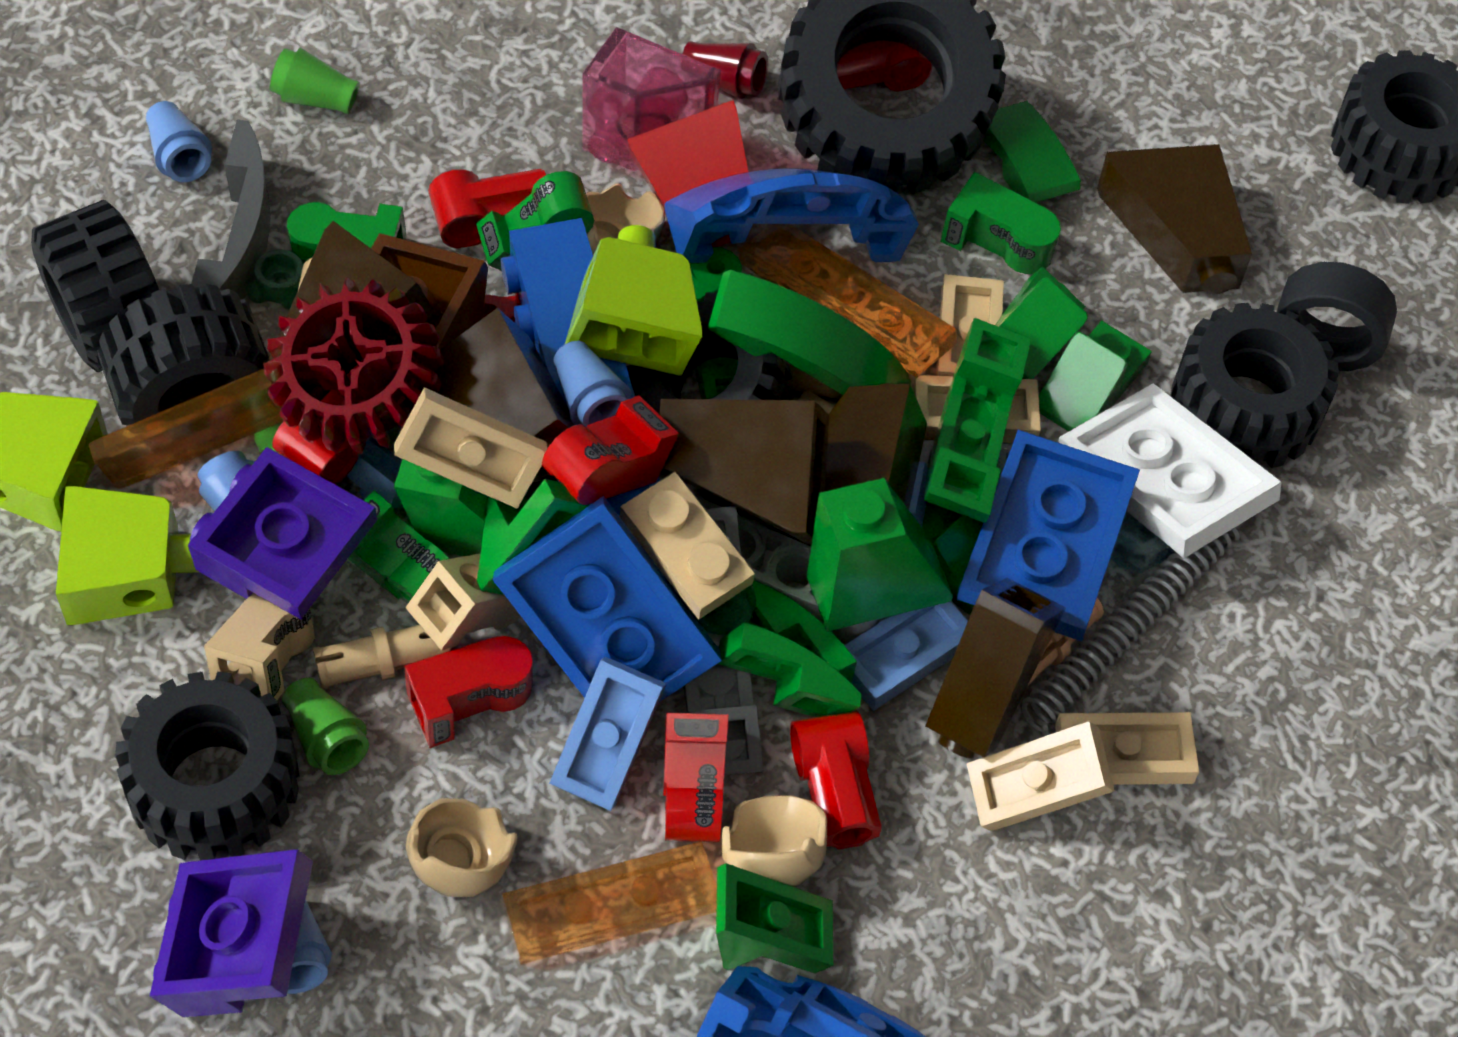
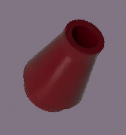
(741, 65)

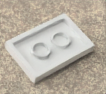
(1189, 475)

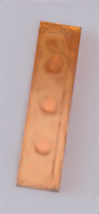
(811, 269)

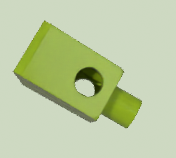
(638, 304)
(45, 452)
(118, 555)

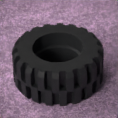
(880, 147)

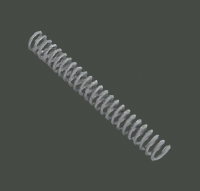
(1060, 686)

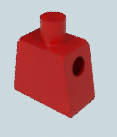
(691, 153)

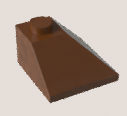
(449, 281)

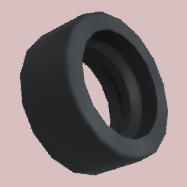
(1351, 291)

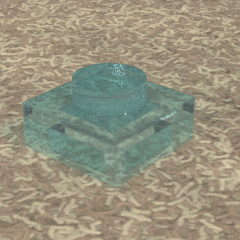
(1138, 546)

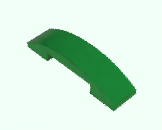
(802, 332)
(974, 420)

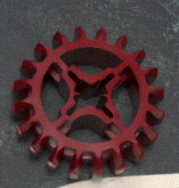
(306, 361)

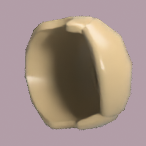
(616, 210)
(777, 838)
(459, 847)

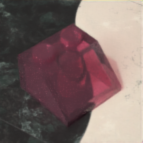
(639, 88)

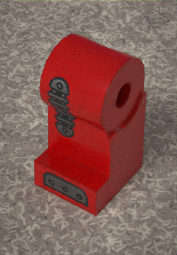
(611, 453)
(467, 682)
(694, 776)

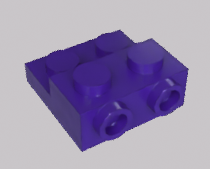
(280, 533)
(231, 932)

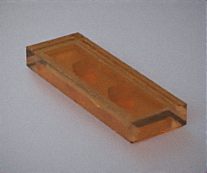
(186, 431)
(610, 902)

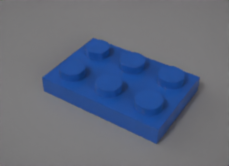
(1052, 526)
(600, 595)

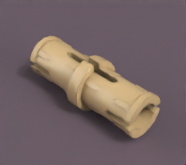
(373, 655)

